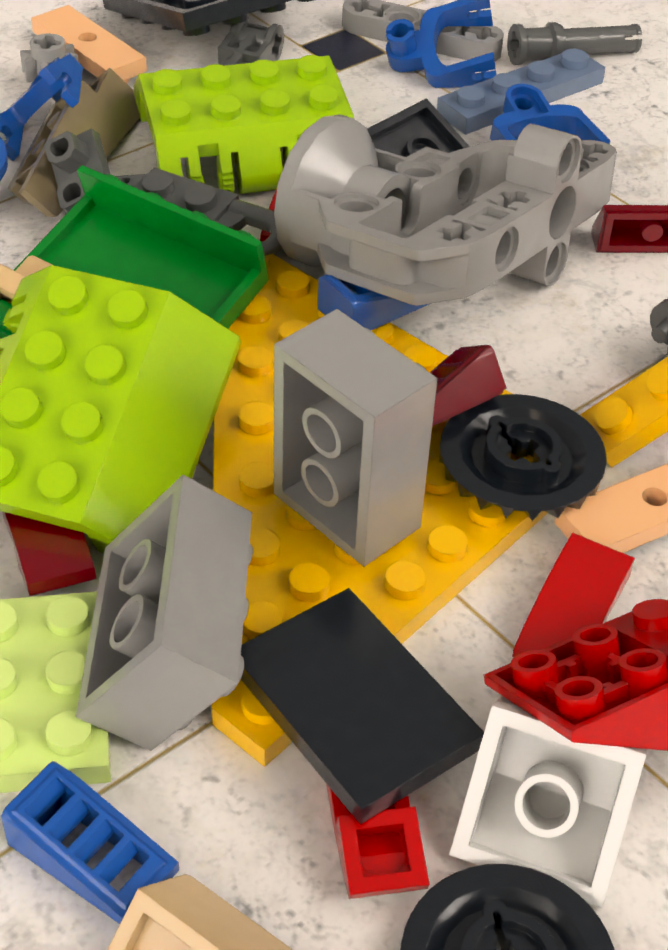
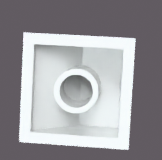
(547, 802)

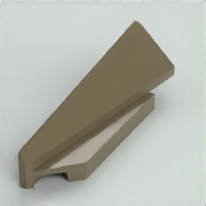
(103, 105)

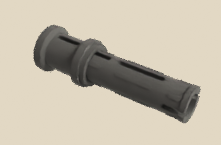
(554, 39)

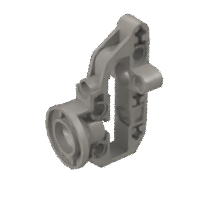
(437, 219)

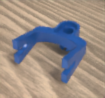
(417, 49)
(54, 81)
(528, 105)

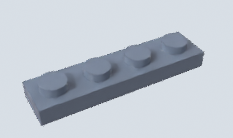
(556, 77)

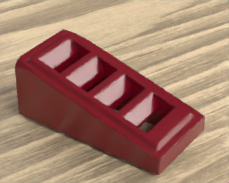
(466, 380)

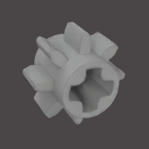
(43, 51)

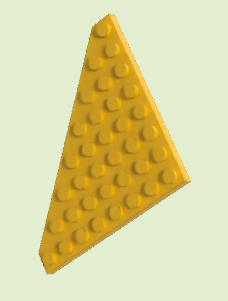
(292, 559)

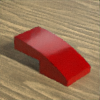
(576, 593)
(381, 853)

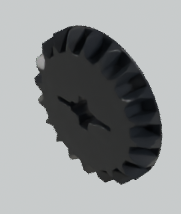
(563, 445)
(511, 900)

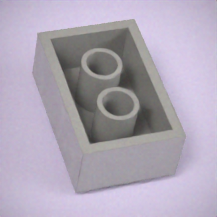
(351, 434)
(168, 616)

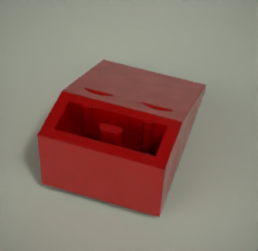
(599, 683)

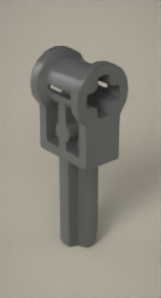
(251, 43)

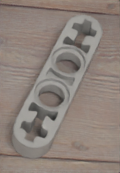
(372, 17)

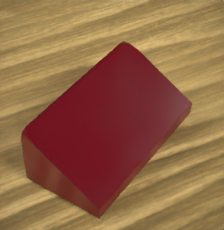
(631, 229)

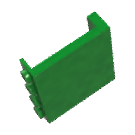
(154, 244)

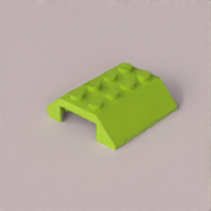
(237, 111)
(103, 398)

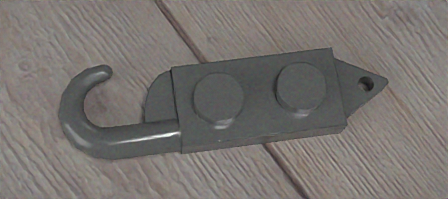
(213, 202)

